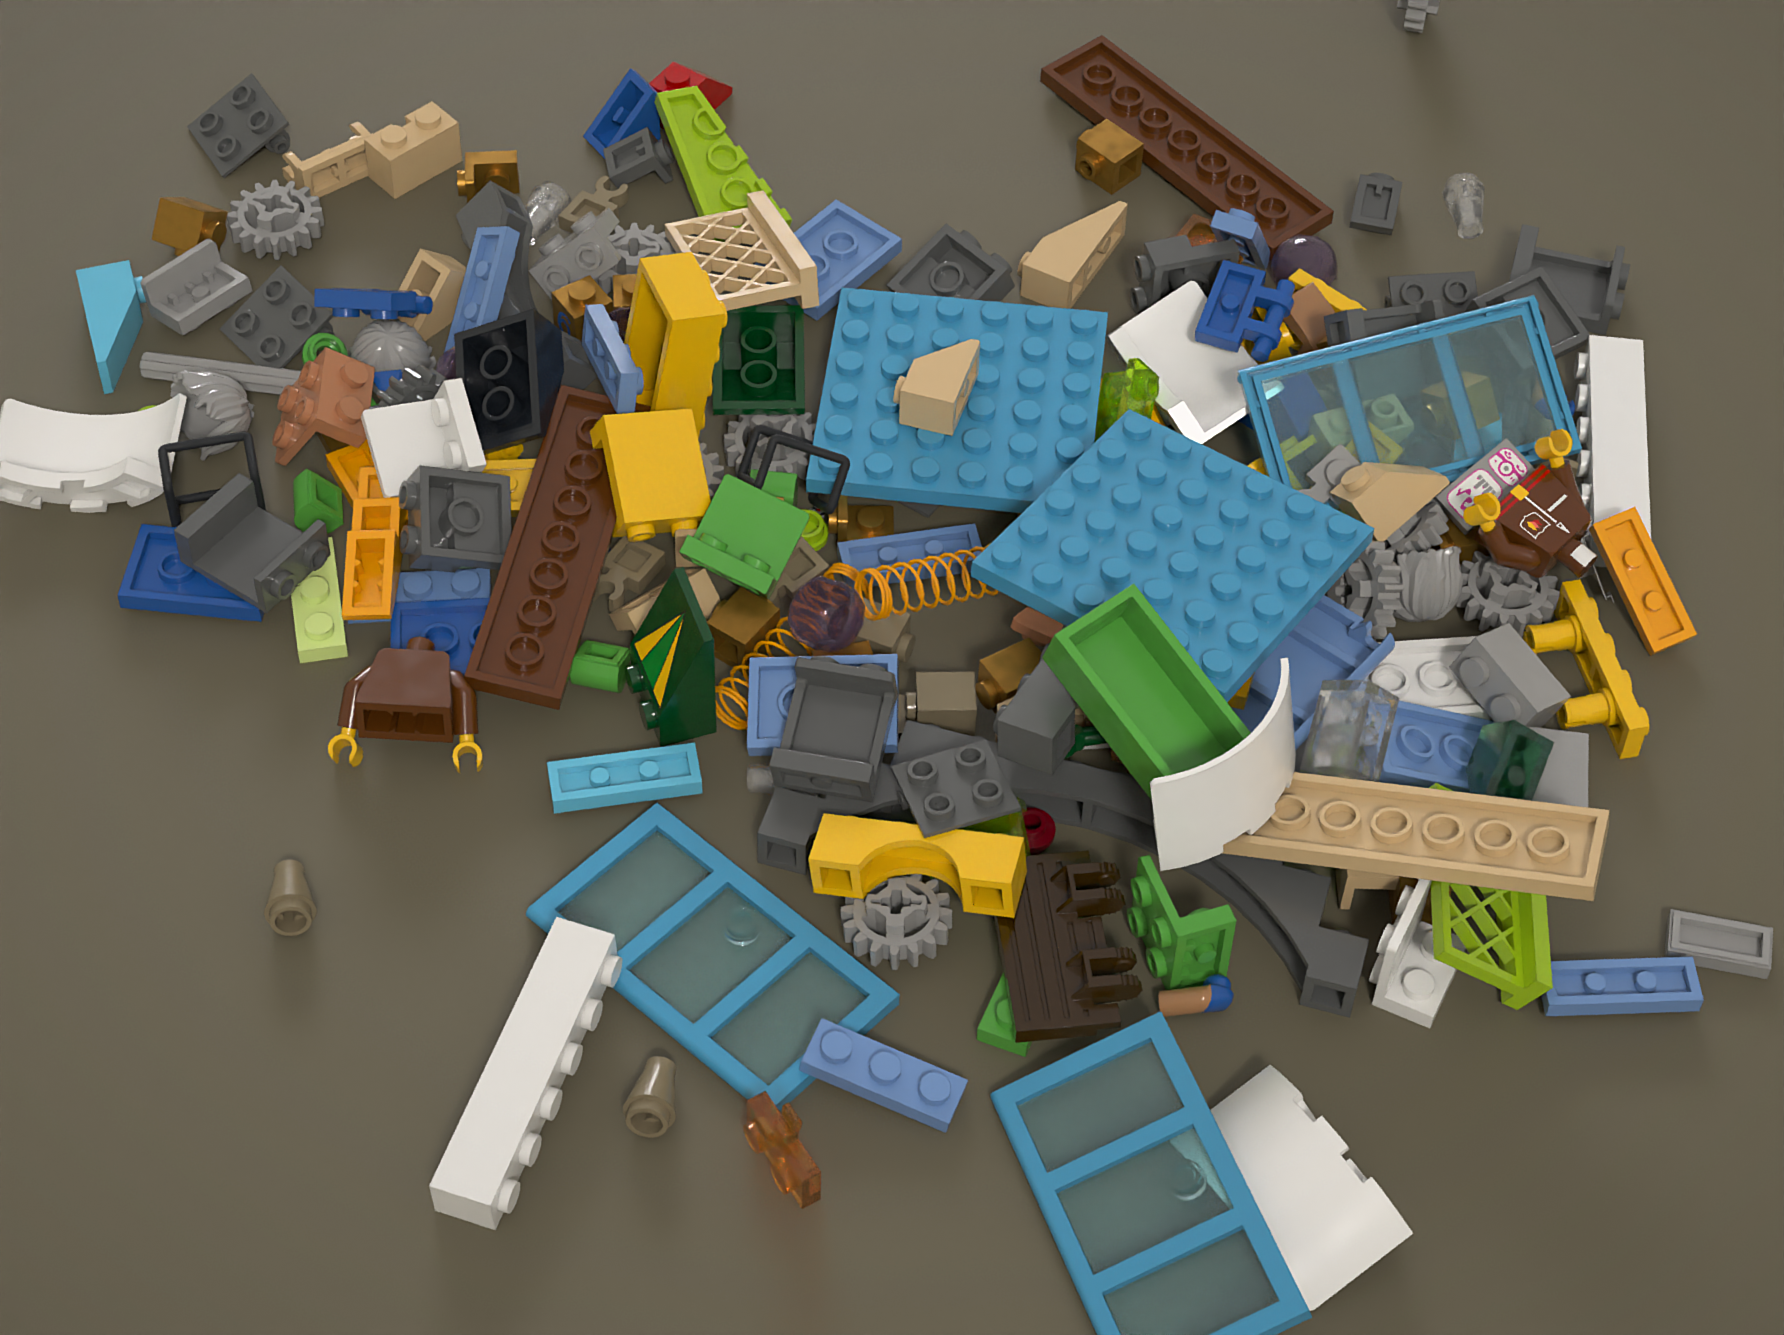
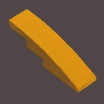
(372, 552)

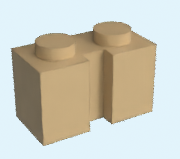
(413, 153)

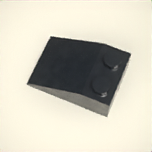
(511, 377)

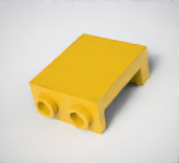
(653, 471)

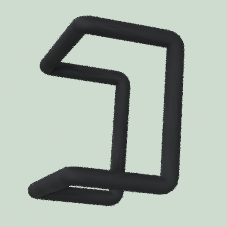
(798, 443)
(174, 501)

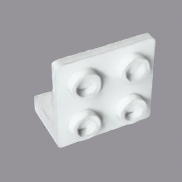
(424, 434)
(1405, 970)

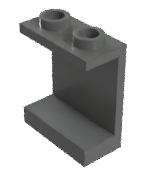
(248, 547)

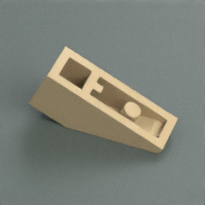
(1071, 257)

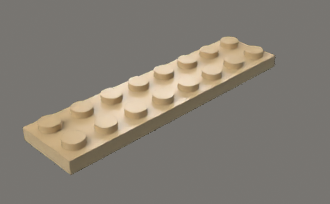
(1433, 836)

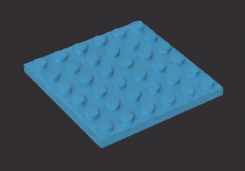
(1020, 425)
(1200, 536)

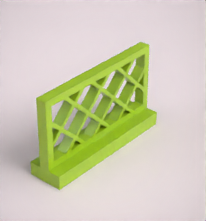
(1518, 938)

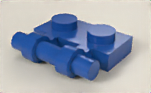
(372, 302)
(1231, 305)

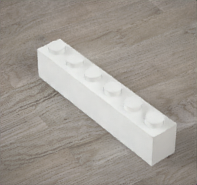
(1612, 431)
(525, 1074)

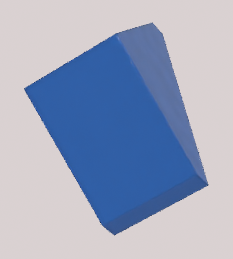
(625, 113)

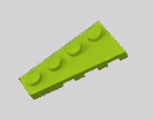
(708, 159)

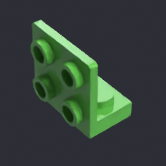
(746, 536)
(1178, 948)

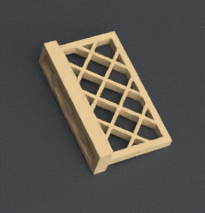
(772, 245)

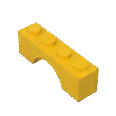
(860, 853)

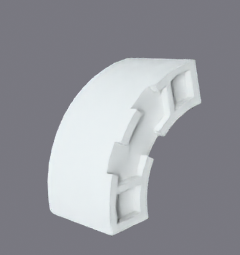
(1195, 379)
(84, 456)
(1229, 794)
(1314, 1202)

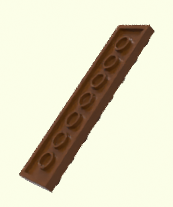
(1184, 141)
(550, 561)

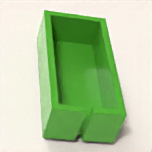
(1143, 689)

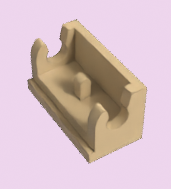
(331, 167)

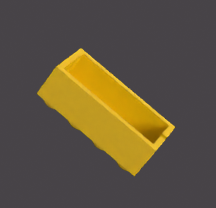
(675, 333)

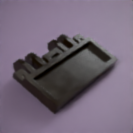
(1054, 953)

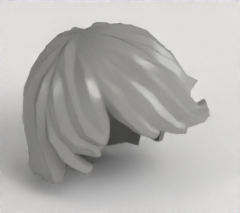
(390, 347)
(212, 407)
(1430, 583)

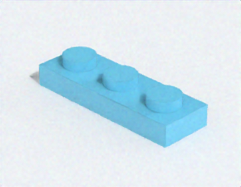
(624, 777)

